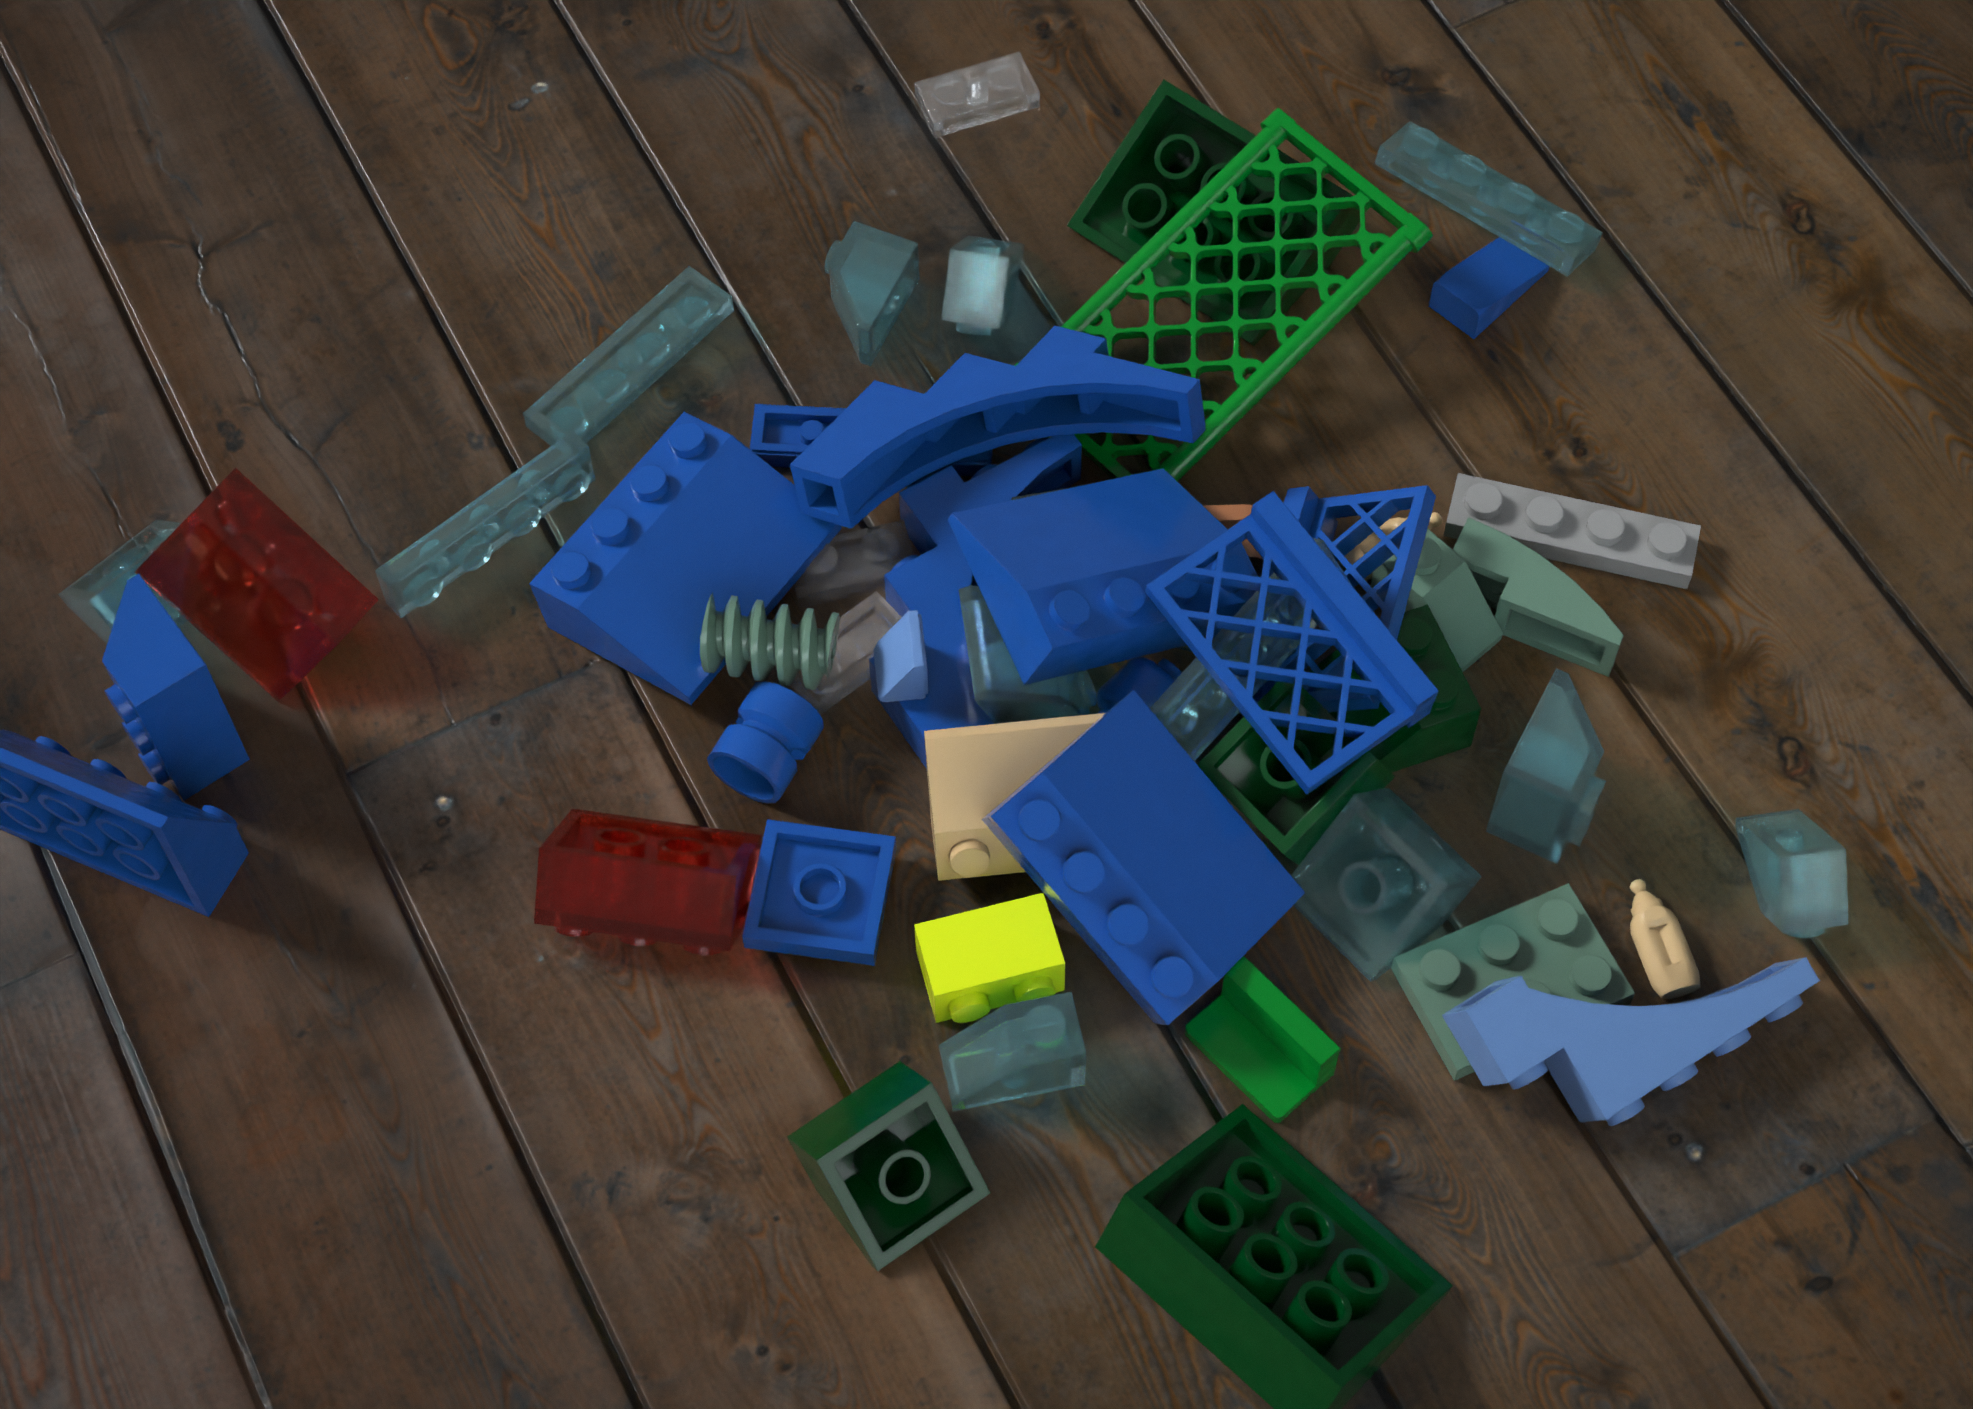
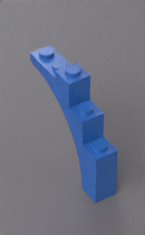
(982, 404)
(934, 578)

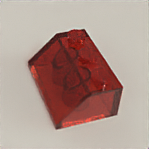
(256, 585)
(646, 881)

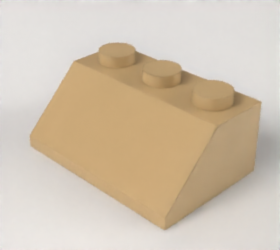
(976, 771)

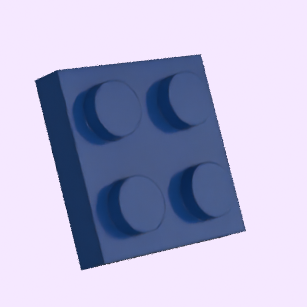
(820, 892)

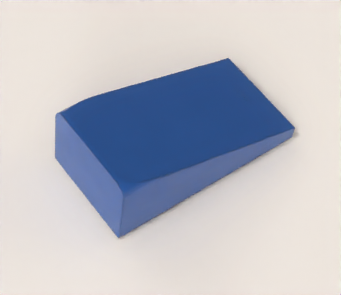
(1485, 285)

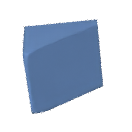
(902, 661)

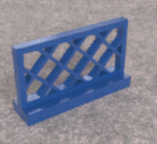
(1391, 593)
(1337, 610)

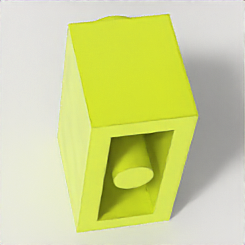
(989, 958)

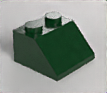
(1454, 711)
(1267, 792)
(889, 1164)

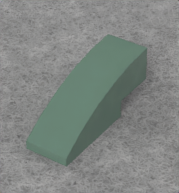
(1538, 600)

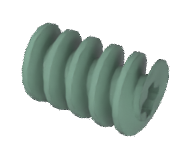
(768, 643)

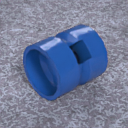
(763, 746)

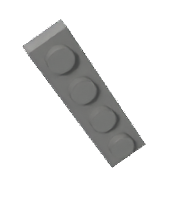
(1579, 530)

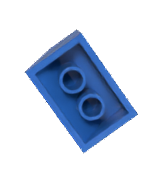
(167, 697)

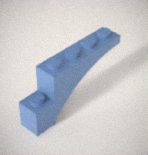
(1614, 1053)

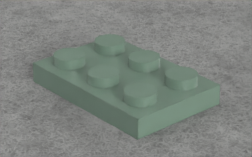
(1541, 939)

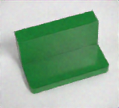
(1263, 1042)

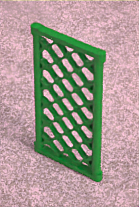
(1276, 128)

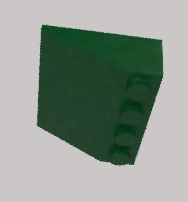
(1163, 165)
(1271, 1265)

